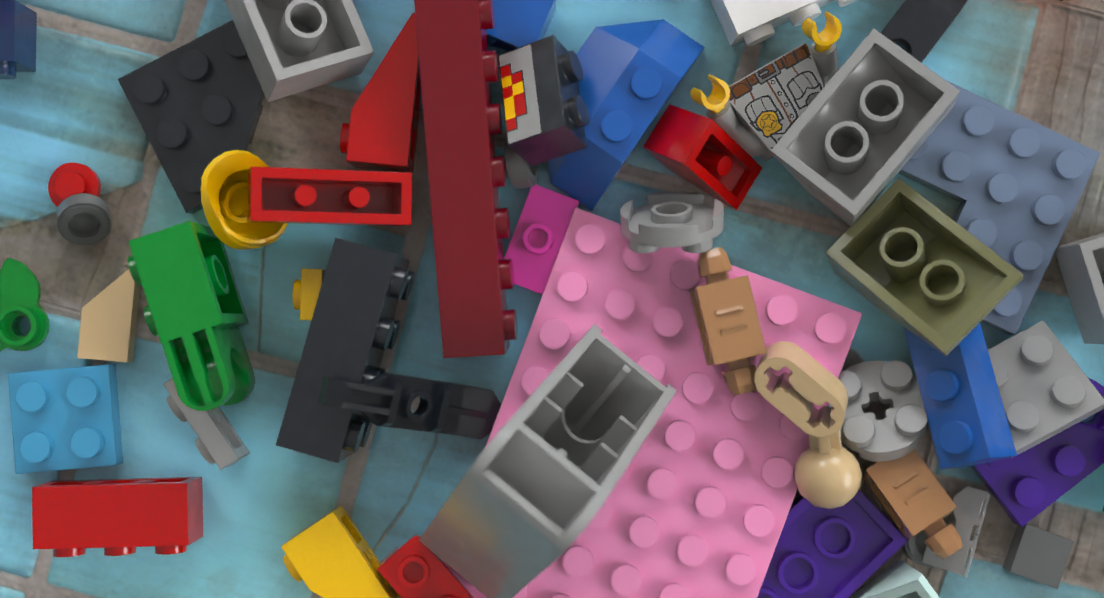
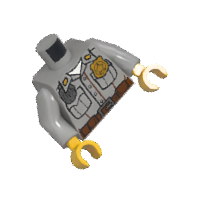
(772, 98)

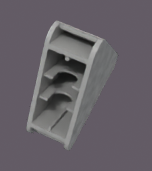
(548, 468)

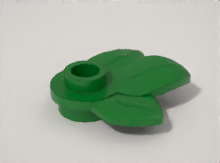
(18, 300)

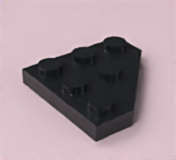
(196, 106)

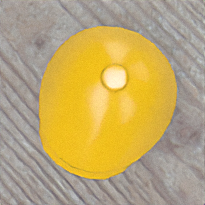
(226, 202)

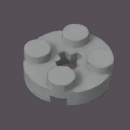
(672, 221)
(904, 420)

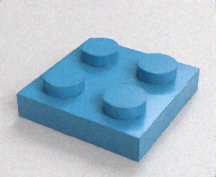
(65, 418)

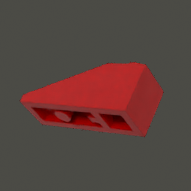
(388, 110)

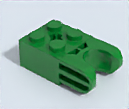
(194, 313)

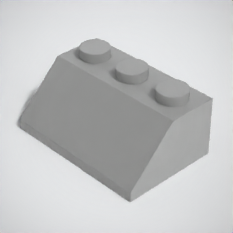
(864, 126)

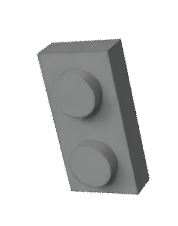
(217, 437)

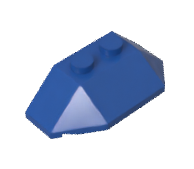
(625, 85)

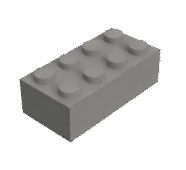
(301, 42)

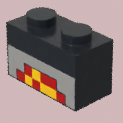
(543, 100)

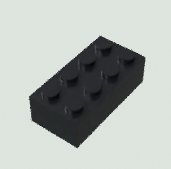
(344, 342)

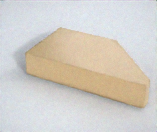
(111, 322)

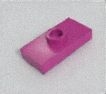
(539, 237)

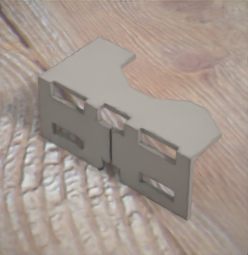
(969, 505)

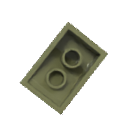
(922, 267)

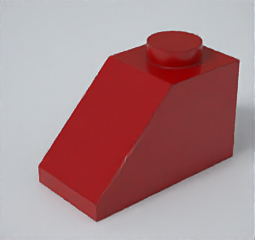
(703, 155)

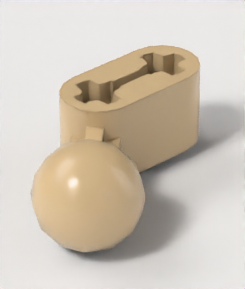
(827, 470)

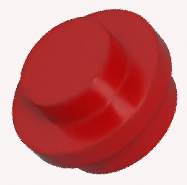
(73, 179)

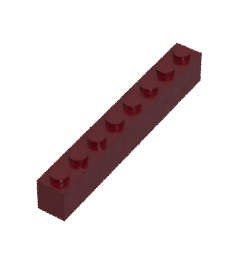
(465, 176)

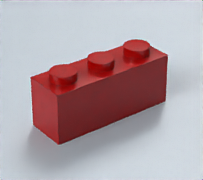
(329, 196)
(117, 515)

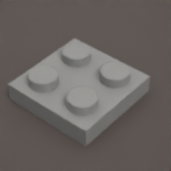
(1041, 386)

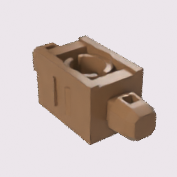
(727, 321)
(915, 501)

